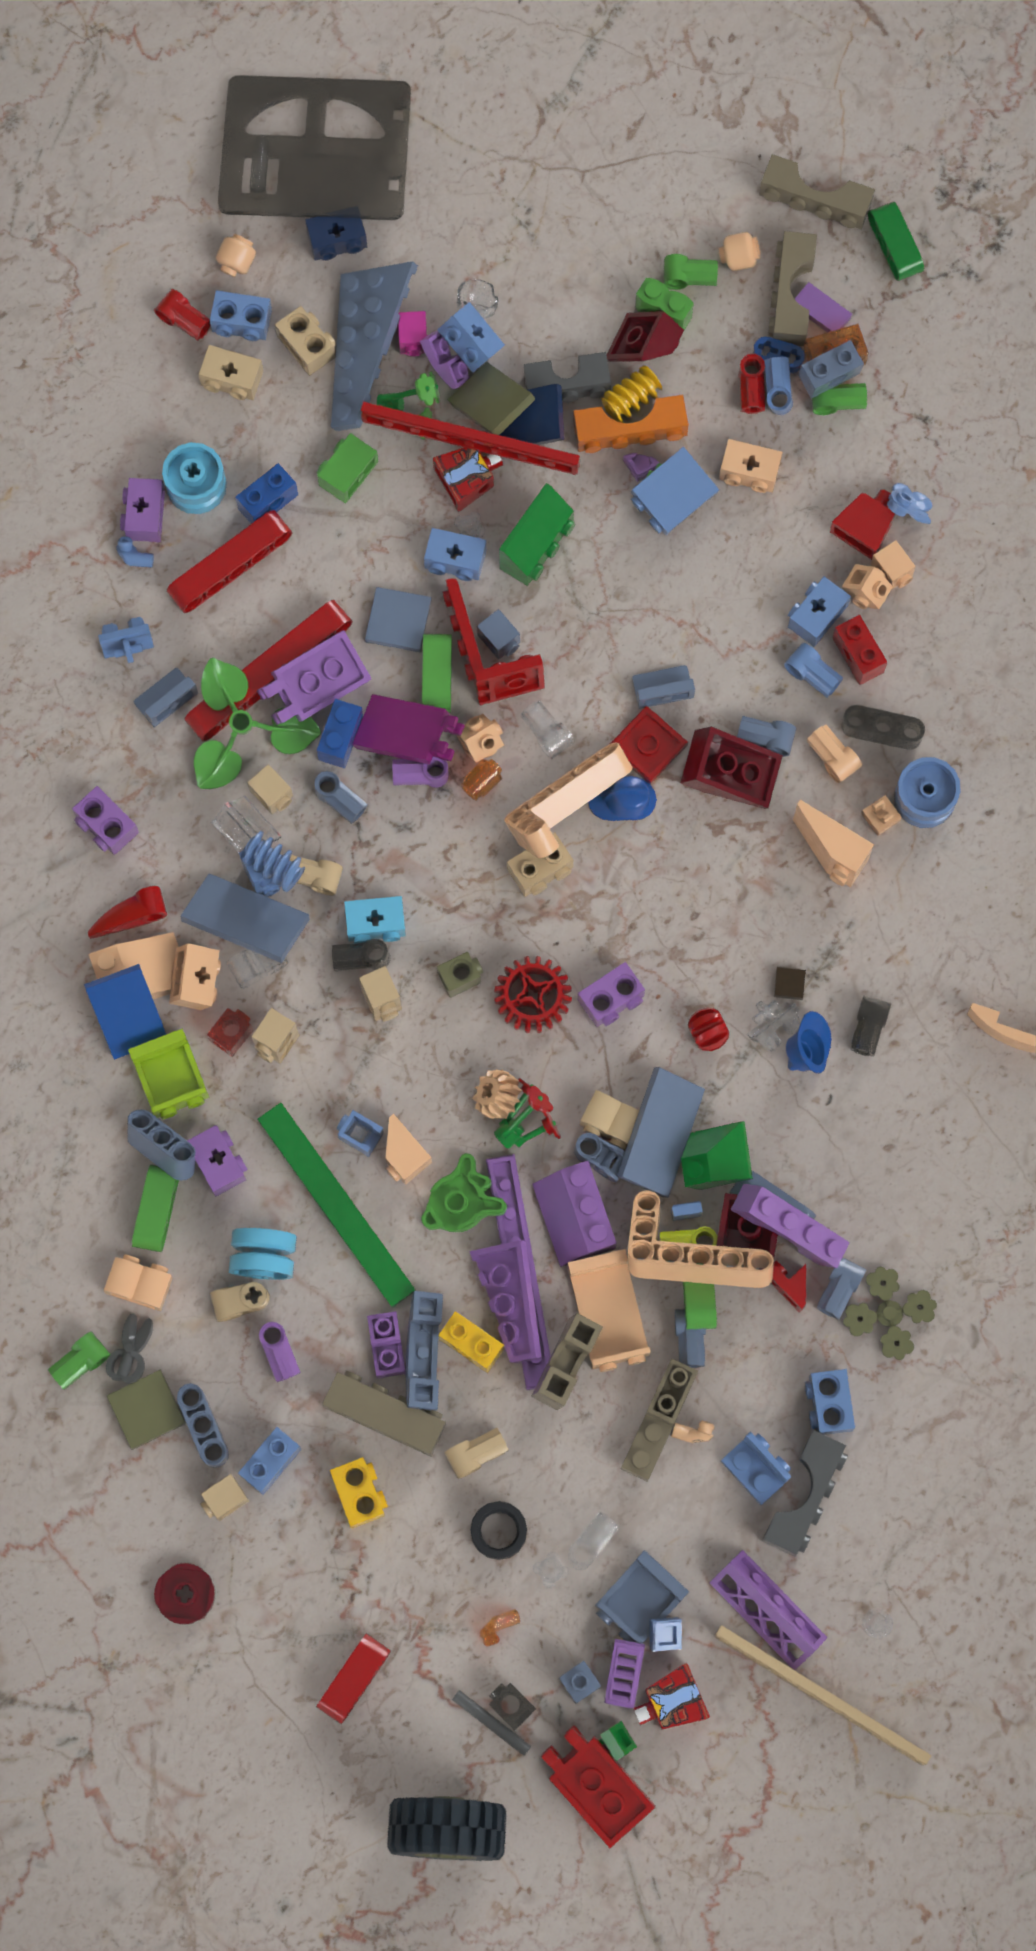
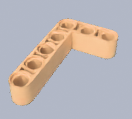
(534, 818)
(687, 1255)

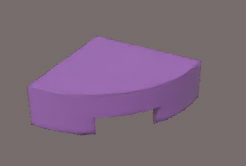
(640, 465)

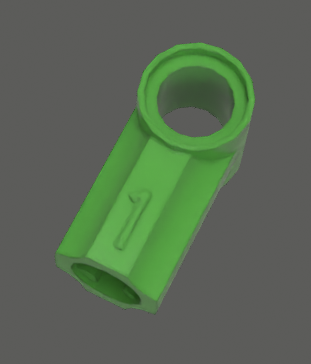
(681, 272)
(840, 398)
(85, 1356)

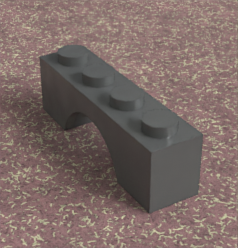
(789, 1529)

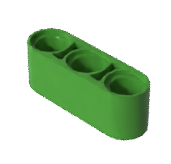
(437, 670)
(155, 1210)
(699, 1305)

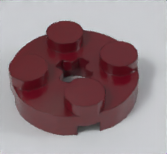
(174, 1580)

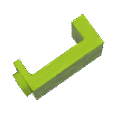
(169, 1074)

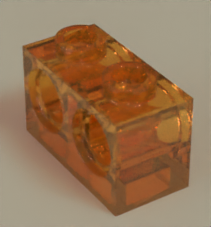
(825, 342)

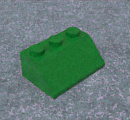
(536, 536)

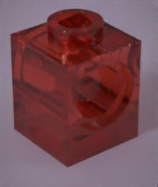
(226, 1043)

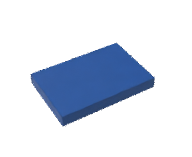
(125, 1010)

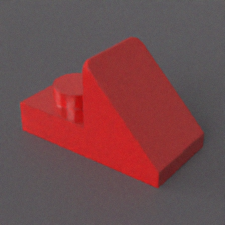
(791, 1289)

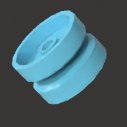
(194, 478)
(262, 1253)

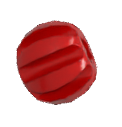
(708, 1029)

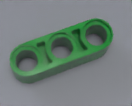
(895, 241)

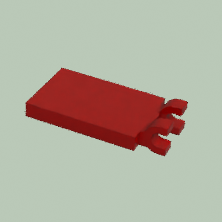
(598, 1787)

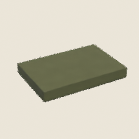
(491, 399)

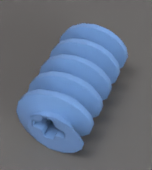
(272, 862)

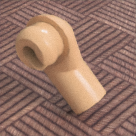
(693, 1435)

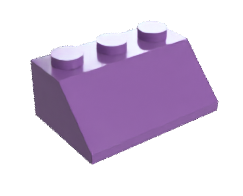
(574, 1214)

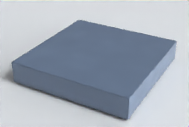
(398, 619)

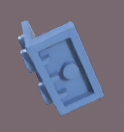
(757, 1468)

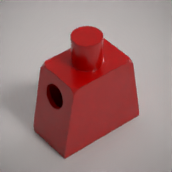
(864, 523)

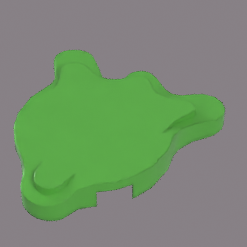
(460, 1199)

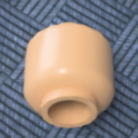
(740, 251)
(235, 255)

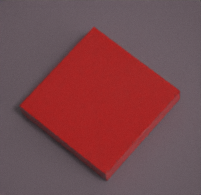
(650, 744)

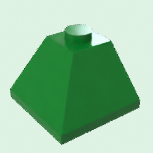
(716, 1157)

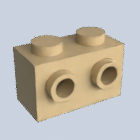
(534, 873)

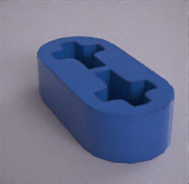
(780, 349)

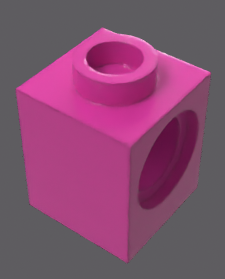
(412, 330)

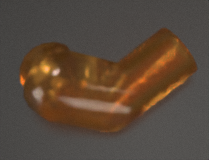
(497, 1623)

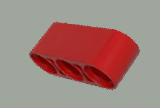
(353, 1678)

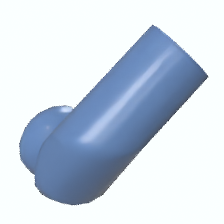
(130, 554)

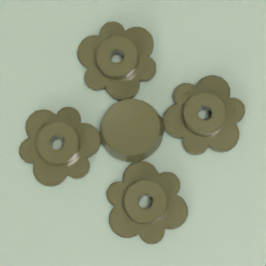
(890, 1313)

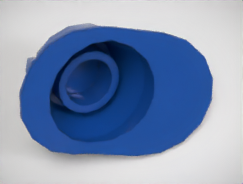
(625, 800)
(810, 1045)

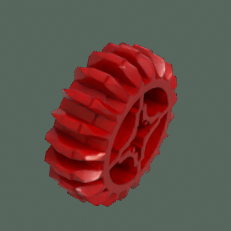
(544, 988)

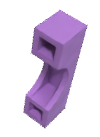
(782, 1218)

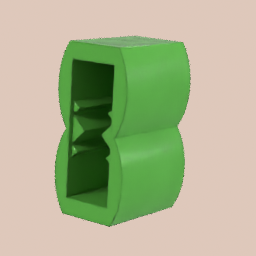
(656, 296)

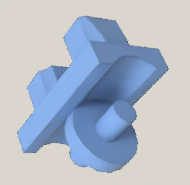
(125, 641)

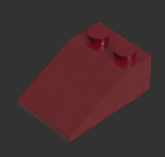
(731, 767)

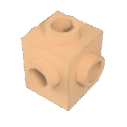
(867, 586)
(481, 737)

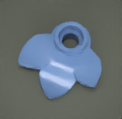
(914, 503)

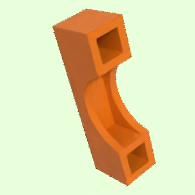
(598, 431)

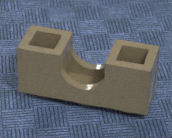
(569, 1353)

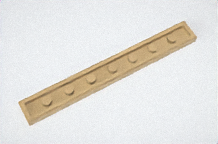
(822, 1696)

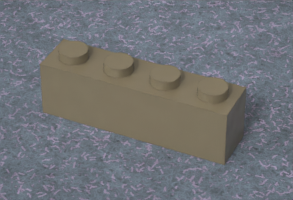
(384, 1413)

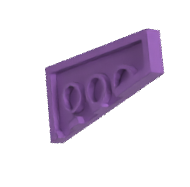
(509, 1286)

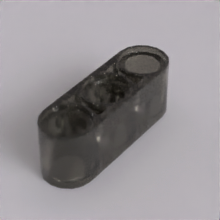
(897, 723)

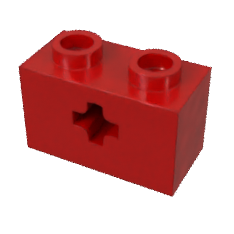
(859, 649)

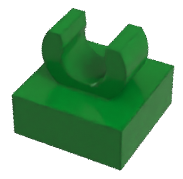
(618, 1741)

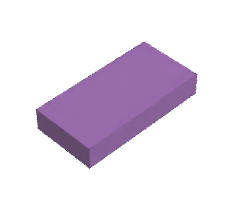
(823, 309)

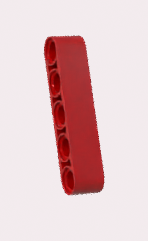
(229, 561)

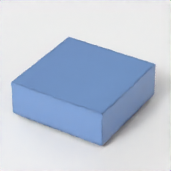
(686, 1211)
(665, 1634)

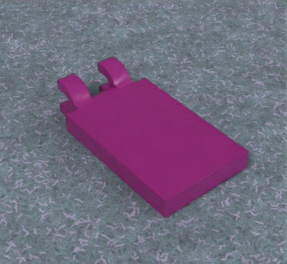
(406, 730)

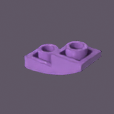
(448, 366)
(386, 1345)

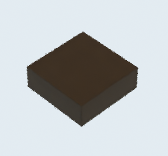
(789, 983)

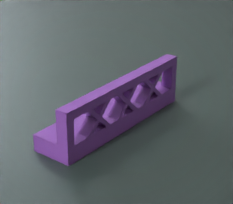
(772, 1606)

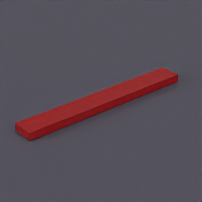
(470, 438)

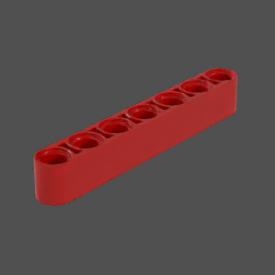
(312, 631)

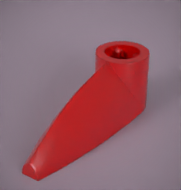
(133, 912)

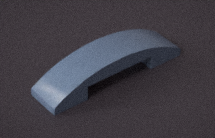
(422, 1350)

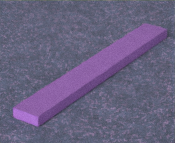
(511, 1228)

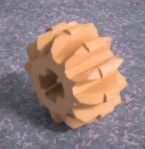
(497, 1094)

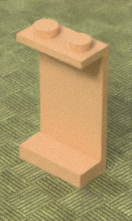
(608, 1298)

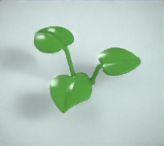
(220, 687)

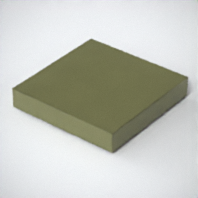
(146, 1409)

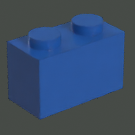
(339, 733)

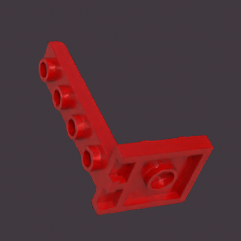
(500, 679)

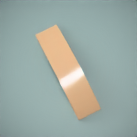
(987, 1021)

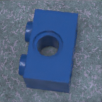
(267, 493)

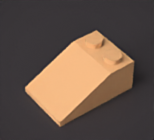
(834, 845)
(153, 954)

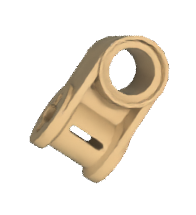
(234, 1301)

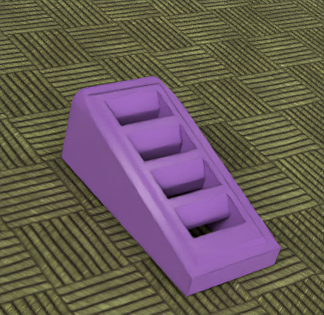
(621, 1692)

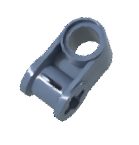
(602, 1158)

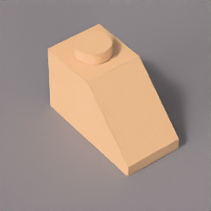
(404, 1153)

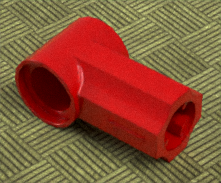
(177, 311)
(752, 385)

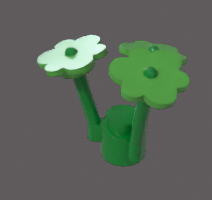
(425, 389)

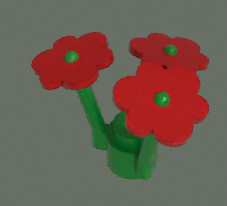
(511, 1130)

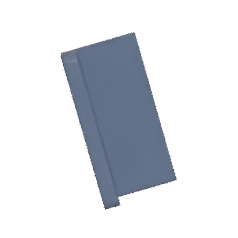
(663, 686)
(166, 696)

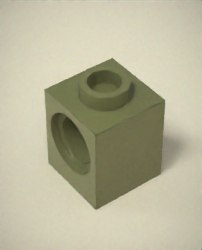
(451, 983)

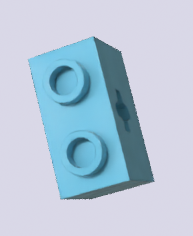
(361, 914)

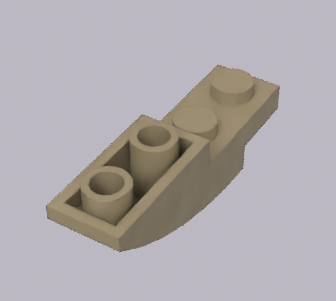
(659, 1420)

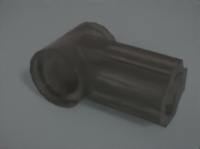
(356, 955)
(871, 1019)

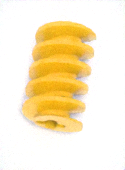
(630, 393)

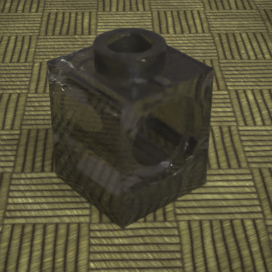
(525, 1708)

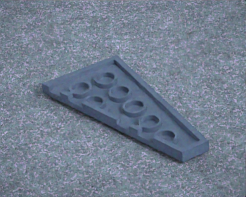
(364, 332)

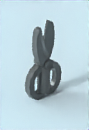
(133, 1345)

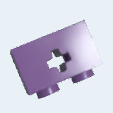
(145, 525)
(226, 1175)

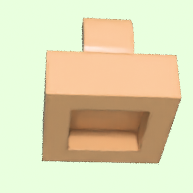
(881, 815)

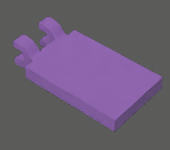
(316, 678)

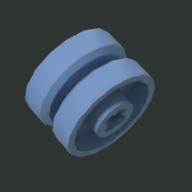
(931, 776)

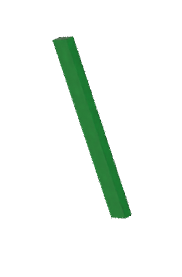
(336, 1205)

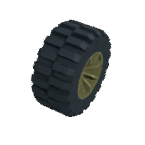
(447, 1828)

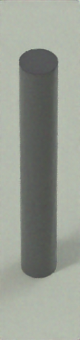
(491, 1723)

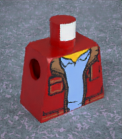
(466, 474)
(673, 1701)

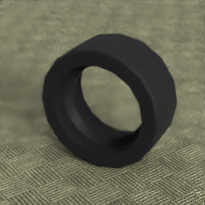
(482, 1514)

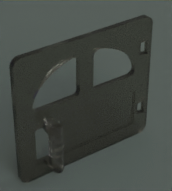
(315, 171)

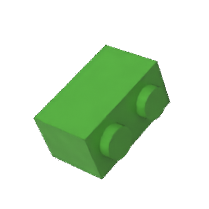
(347, 467)

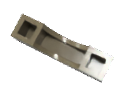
(845, 205)
(797, 258)

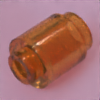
(482, 779)

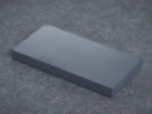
(245, 918)
(661, 1132)

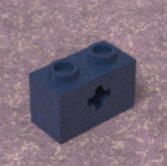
(322, 237)

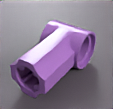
(416, 773)
(279, 1354)

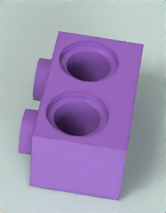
(109, 817)
(606, 989)

